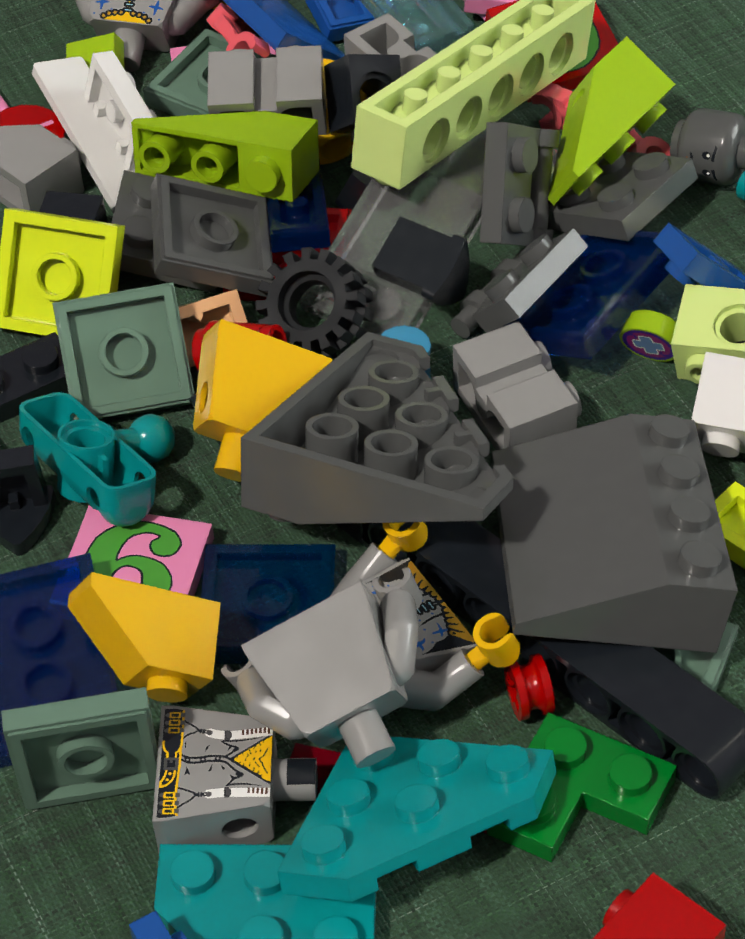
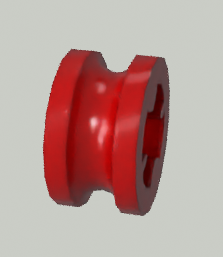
(529, 687)

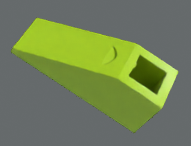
(602, 111)
(236, 151)

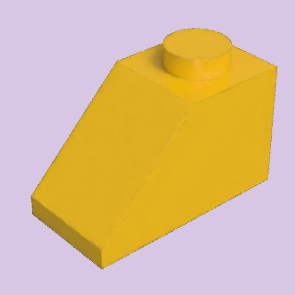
(149, 634)

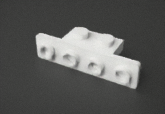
(95, 113)

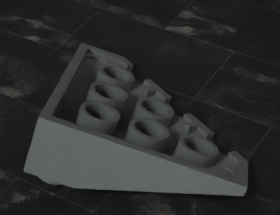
(371, 446)

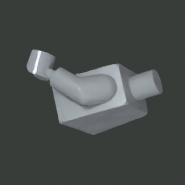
(336, 668)

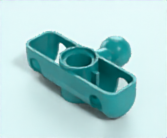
(93, 459)

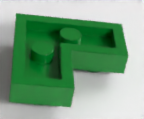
(591, 775)

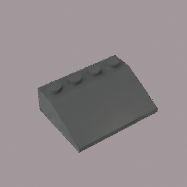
(616, 536)

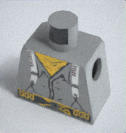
(222, 779)

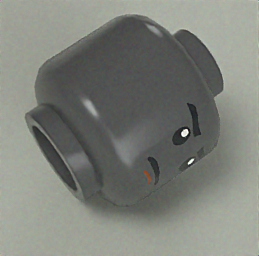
(714, 143)

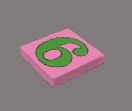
(151, 552)

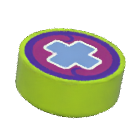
(649, 335)

